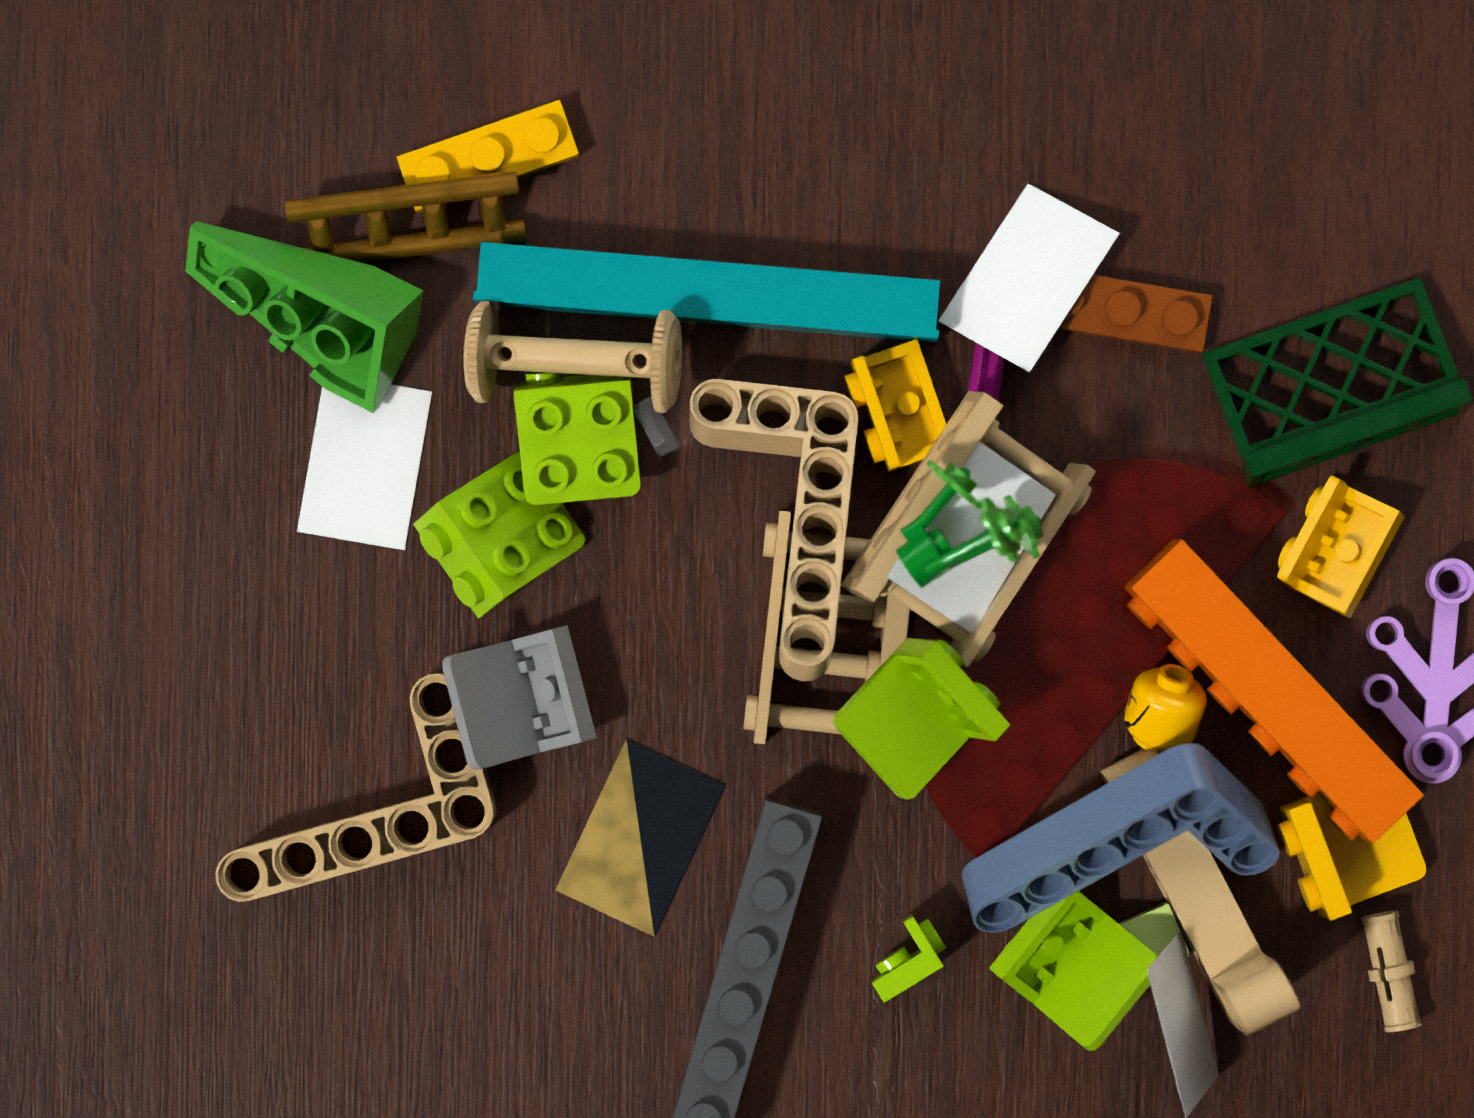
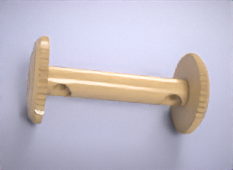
(572, 356)

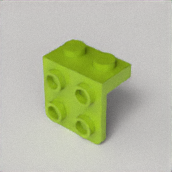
(576, 437)
(495, 538)
(917, 714)
(1077, 968)

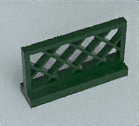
(1352, 429)

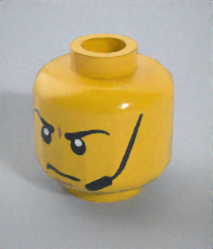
(1165, 708)

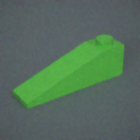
(327, 309)

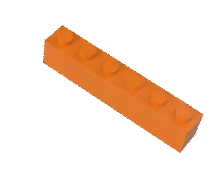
(1273, 691)

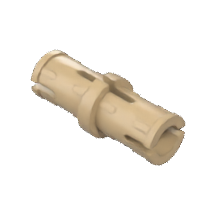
(1391, 971)

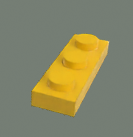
(517, 143)

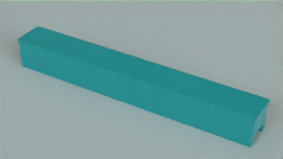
(708, 292)

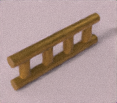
(432, 198)

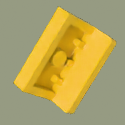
(898, 402)
(1338, 546)

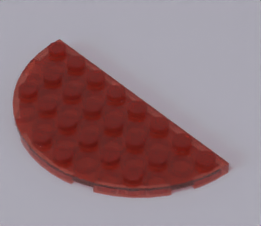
(1071, 641)

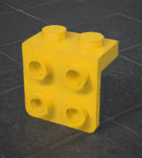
(1345, 870)

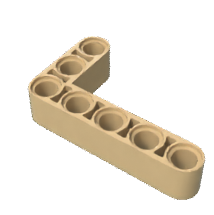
(813, 505)
(380, 823)
(1241, 976)

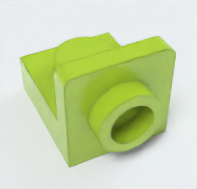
(903, 970)

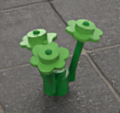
(932, 555)

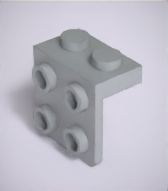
(518, 698)

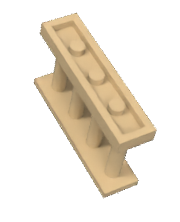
(969, 425)
(884, 614)

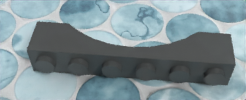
(748, 961)

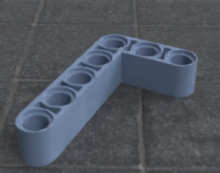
(1116, 825)

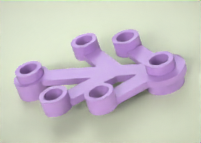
(1436, 683)

